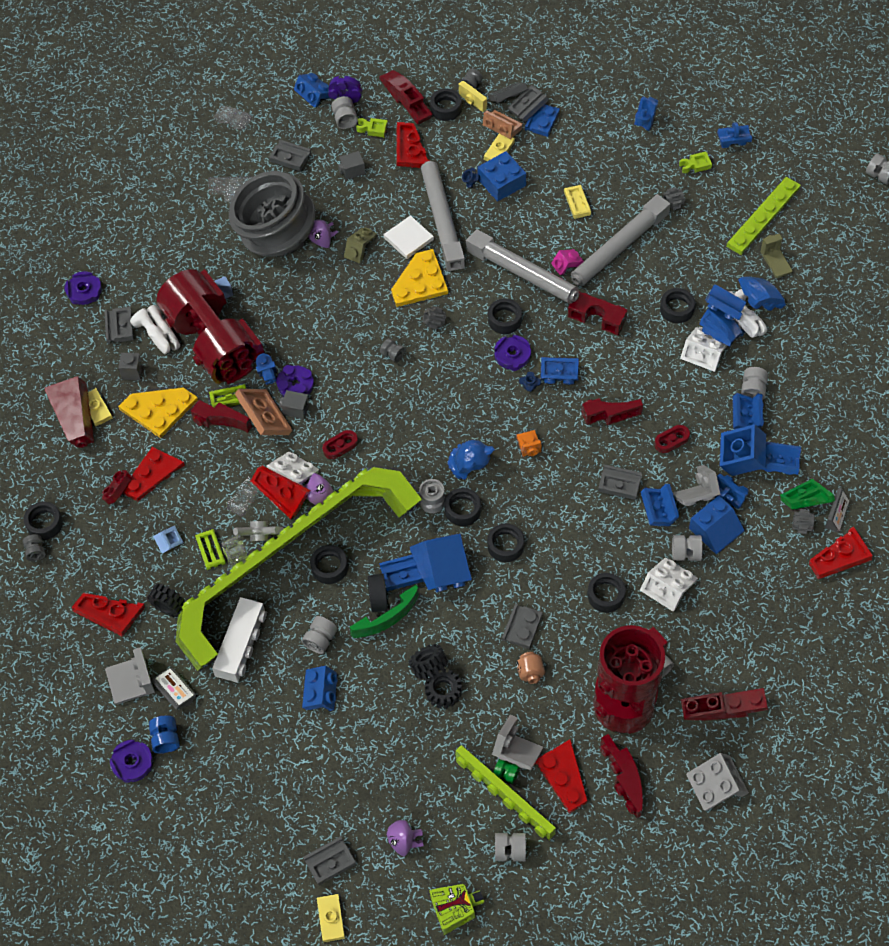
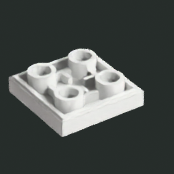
(408, 237)

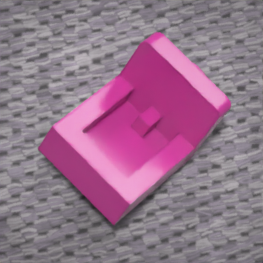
(566, 259)

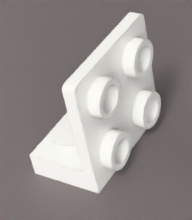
(702, 350)
(293, 468)
(667, 583)

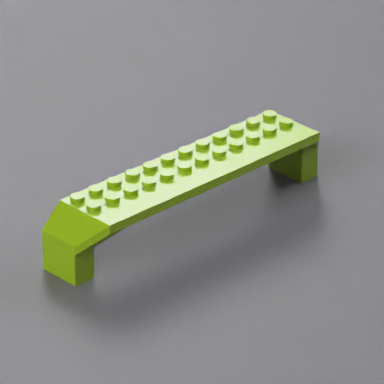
(371, 483)

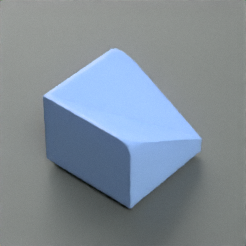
(225, 286)
(168, 539)

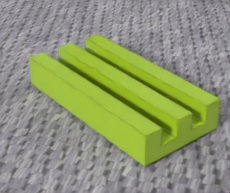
(228, 400)
(214, 563)

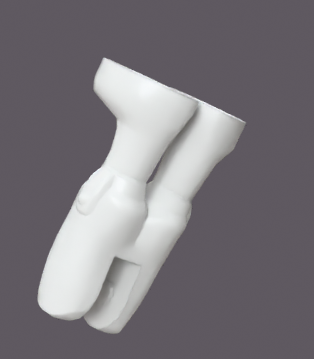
(749, 321)
(161, 334)

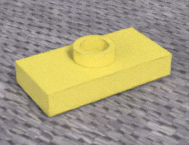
(472, 96)
(499, 146)
(577, 201)
(98, 409)
(330, 918)

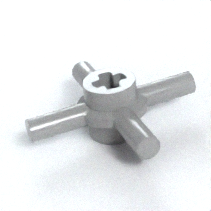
(258, 530)

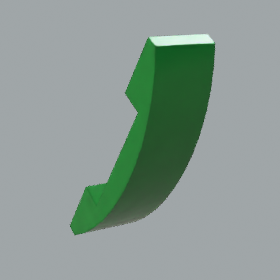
(366, 628)

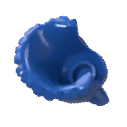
(469, 457)

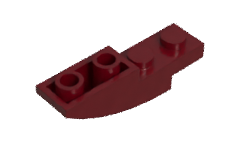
(407, 94)
(726, 706)
(628, 781)

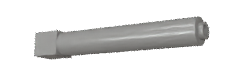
(652, 214)
(444, 223)
(484, 248)

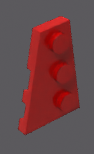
(408, 146)
(150, 472)
(280, 490)
(842, 555)
(108, 613)
(563, 775)

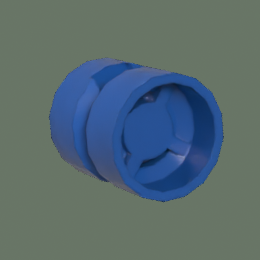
(164, 735)

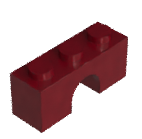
(586, 305)

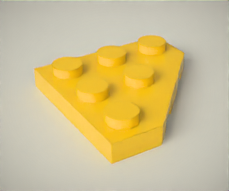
(419, 280)
(158, 409)

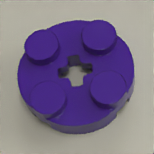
(338, 85)
(85, 296)
(509, 361)
(293, 373)
(129, 772)

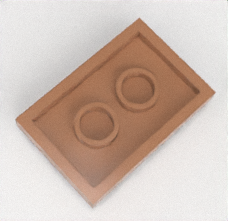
(263, 412)

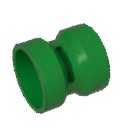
(506, 770)

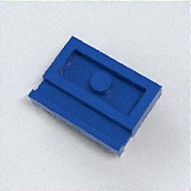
(542, 120)
(400, 572)

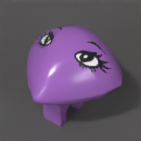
(321, 233)
(319, 489)
(402, 837)

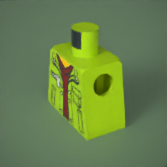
(454, 906)

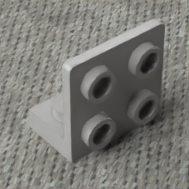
(705, 491)
(130, 679)
(515, 749)
(716, 781)

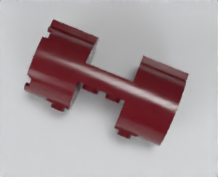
(193, 306)
(629, 678)

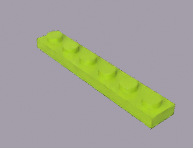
(763, 216)
(510, 798)

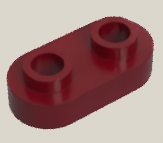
(670, 438)
(339, 444)
(117, 486)

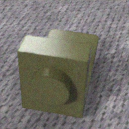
(356, 244)
(773, 256)

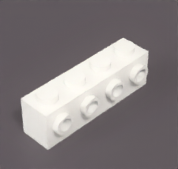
(239, 640)

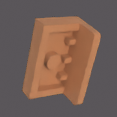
(501, 124)

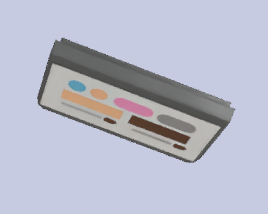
(837, 511)
(174, 688)

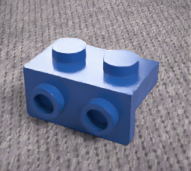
(311, 88)
(725, 301)
(559, 370)
(747, 411)
(782, 458)
(660, 506)
(320, 688)

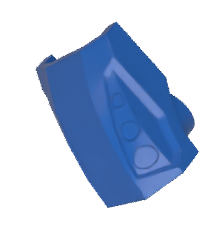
(761, 293)
(720, 327)

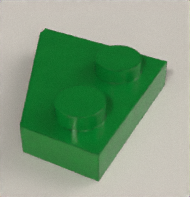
(806, 495)

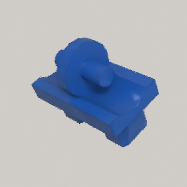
(646, 112)
(734, 135)
(266, 368)
(731, 492)

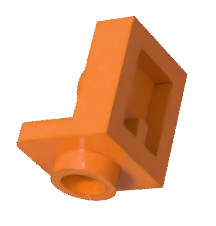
(529, 443)

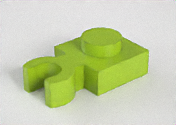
(375, 127)
(698, 162)

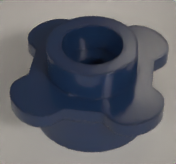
(470, 177)
(529, 386)

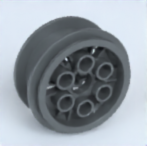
(272, 213)

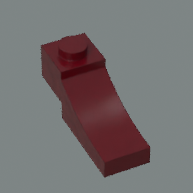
(611, 412)
(220, 415)

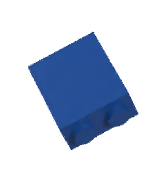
(442, 562)

